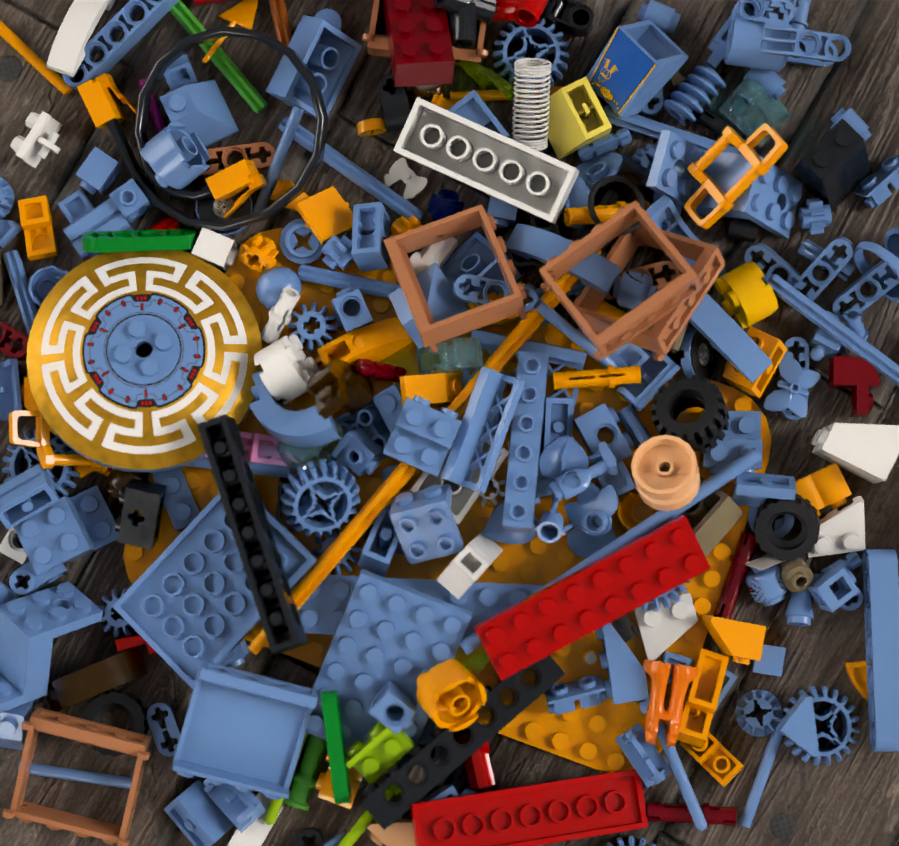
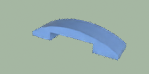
(542, 245)

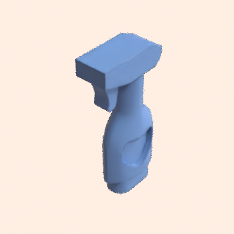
(579, 479)

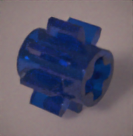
(444, 204)

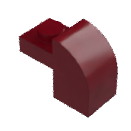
(857, 375)

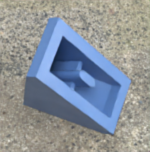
(800, 726)

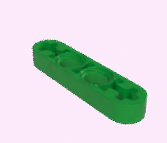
(138, 240)
(336, 746)

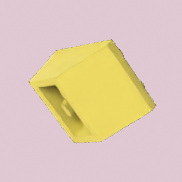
(575, 118)

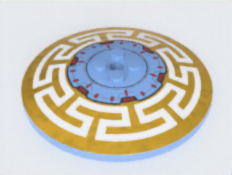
(130, 407)

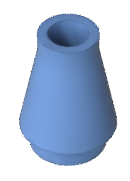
(800, 609)

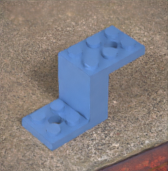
(767, 201)
(28, 636)

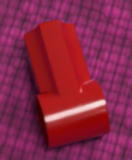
(522, 11)
(478, 765)

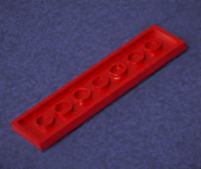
(592, 597)
(534, 812)

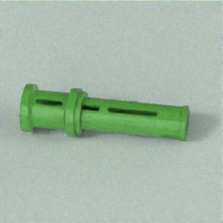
(305, 778)

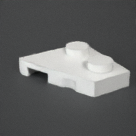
(841, 531)
(664, 627)

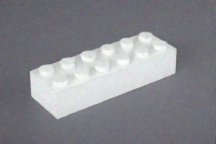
(486, 160)

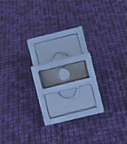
(67, 530)

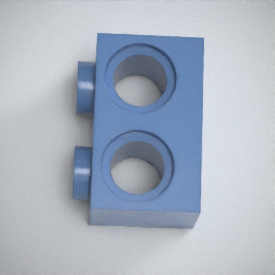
(369, 230)

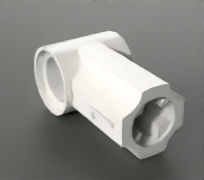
(433, 253)

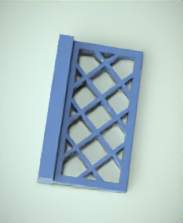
(557, 355)

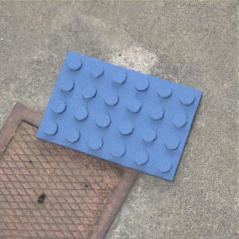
(197, 594)
(382, 638)

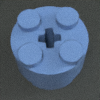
(176, 156)

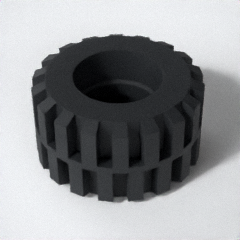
(687, 394)

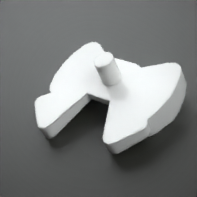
(414, 183)

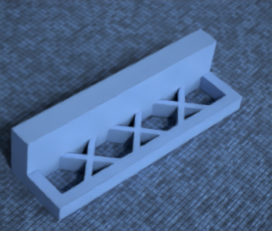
(478, 428)

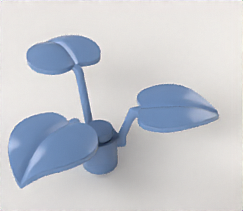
(556, 458)

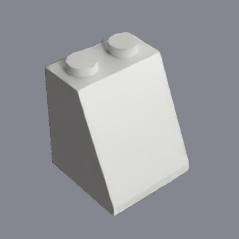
(859, 448)

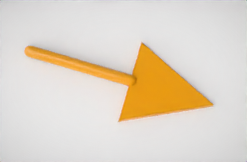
(240, 14)

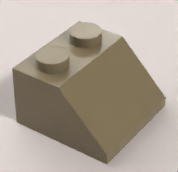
(712, 518)

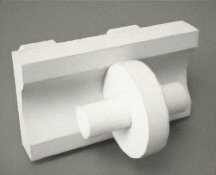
(39, 140)

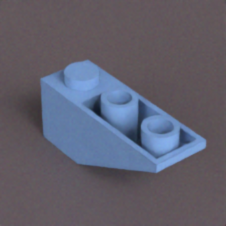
(625, 673)

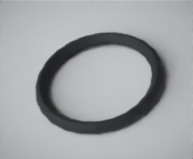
(631, 184)

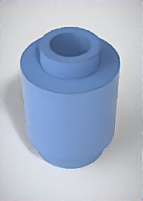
(660, 15)
(769, 80)
(853, 120)

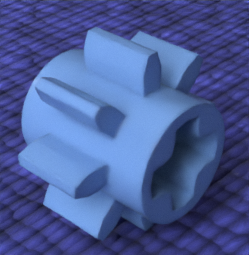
(815, 216)
(338, 252)

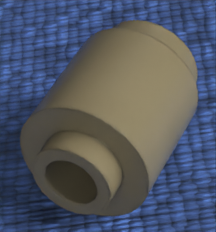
(796, 575)

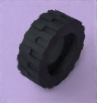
(783, 548)
(117, 700)

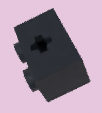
(148, 499)

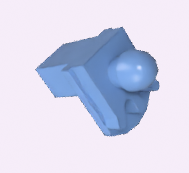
(824, 344)

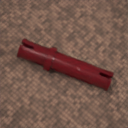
(735, 575)
(680, 814)

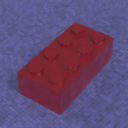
(418, 43)

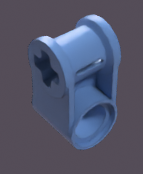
(36, 581)

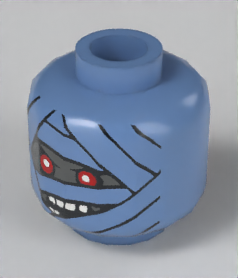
(766, 585)

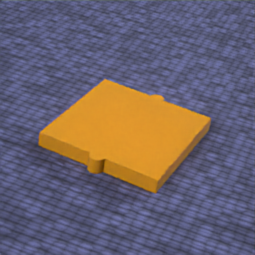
(326, 214)

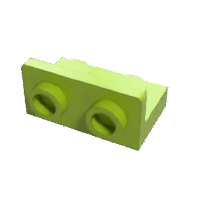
(378, 751)

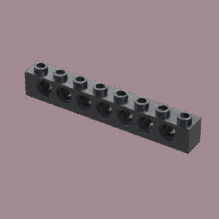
(252, 534)
(385, 812)

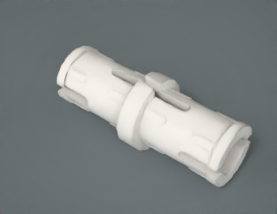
(280, 315)

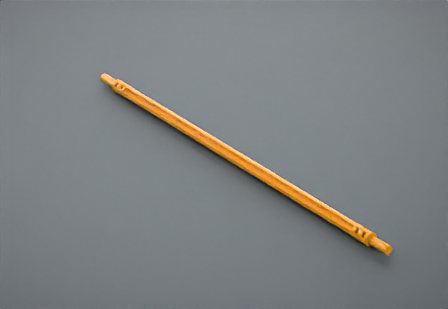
(403, 471)

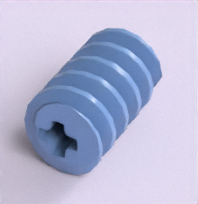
(693, 93)

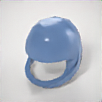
(888, 254)

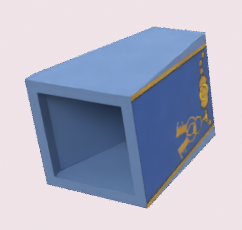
(635, 67)

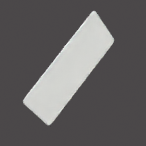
(763, 562)

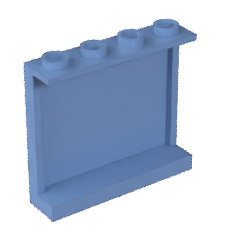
(243, 730)

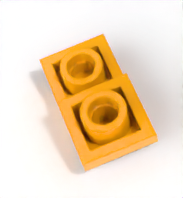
(715, 759)

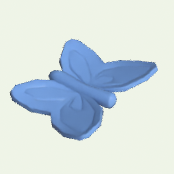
(794, 388)

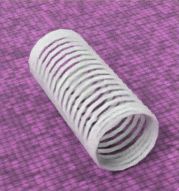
(531, 69)

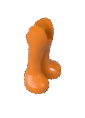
(672, 716)

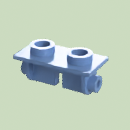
(875, 186)
(587, 690)
(643, 755)

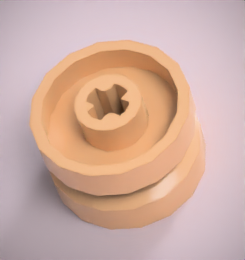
(666, 473)

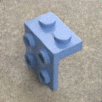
(426, 523)

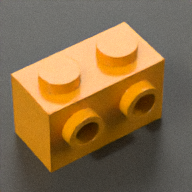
(772, 348)

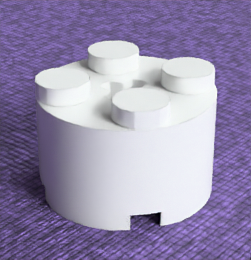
(285, 368)

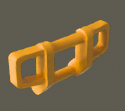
(758, 168)
(42, 443)

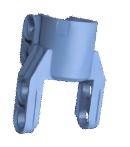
(772, 42)

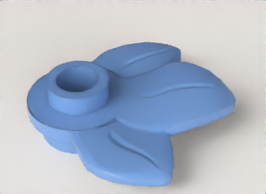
(593, 503)

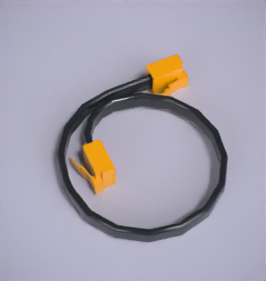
(107, 114)

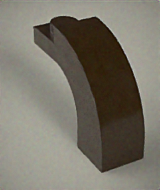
(339, 387)
(95, 679)

